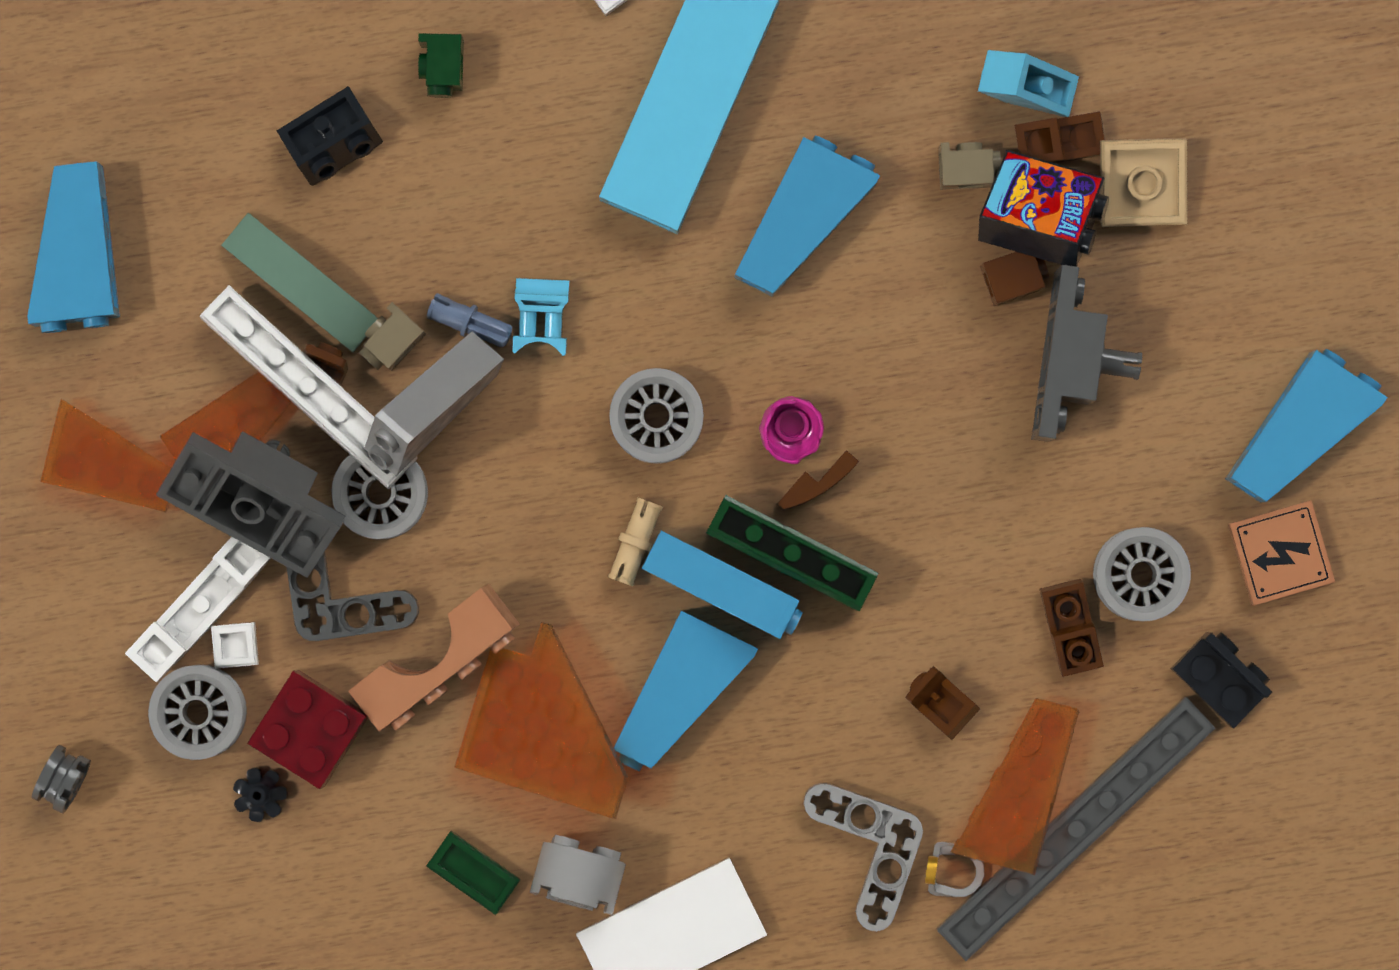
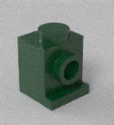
(441, 64)

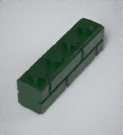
(792, 553)

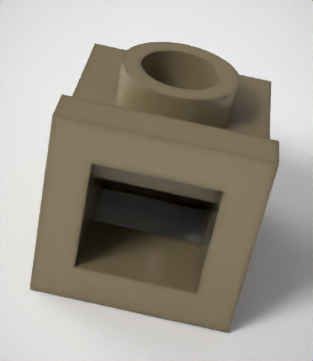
(967, 166)
(391, 339)

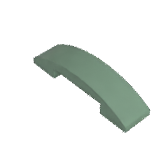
(300, 282)

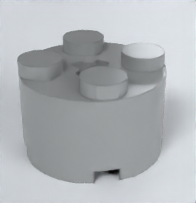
(578, 875)

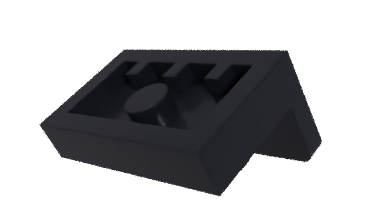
(329, 136)
(1222, 678)

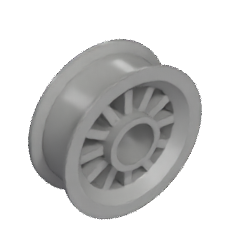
(688, 395)
(387, 530)
(1179, 568)
(159, 709)

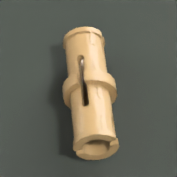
(635, 541)

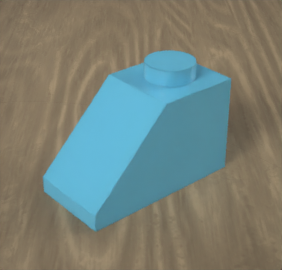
(1028, 82)

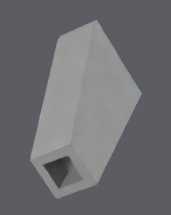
(431, 403)

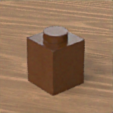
(1014, 276)

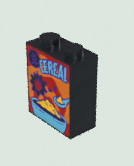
(1042, 209)

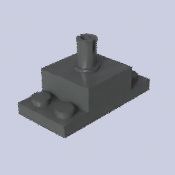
(1073, 356)
(254, 498)

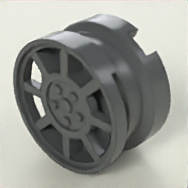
(61, 779)

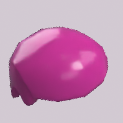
(791, 429)

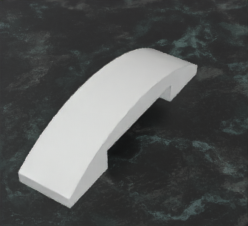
(197, 608)

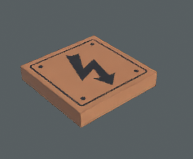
(1281, 553)

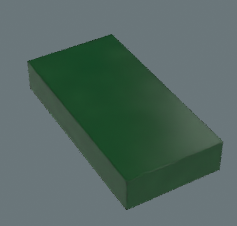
(473, 872)

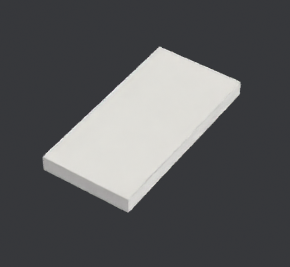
(677, 926)

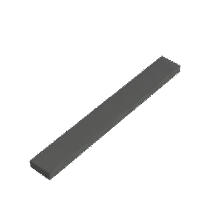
(1078, 826)

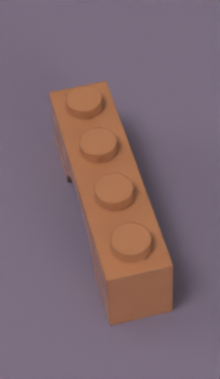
(475, 627)

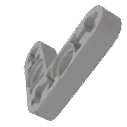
(879, 832)

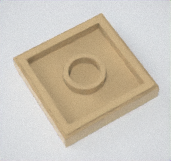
(1144, 181)

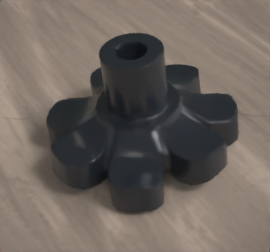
(269, 794)

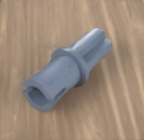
(468, 319)

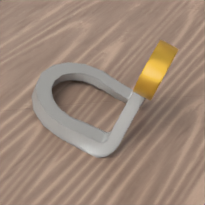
(942, 890)

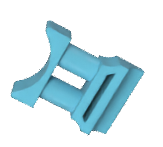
(546, 297)

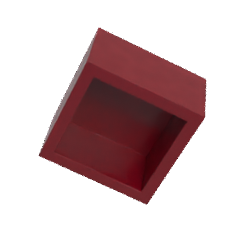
(308, 729)

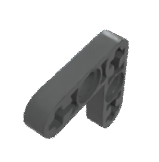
(335, 609)

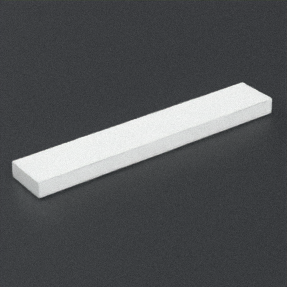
(295, 377)

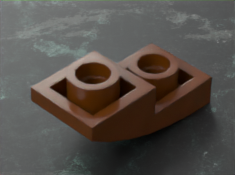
(1071, 627)

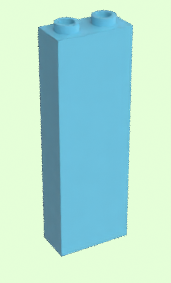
(686, 108)

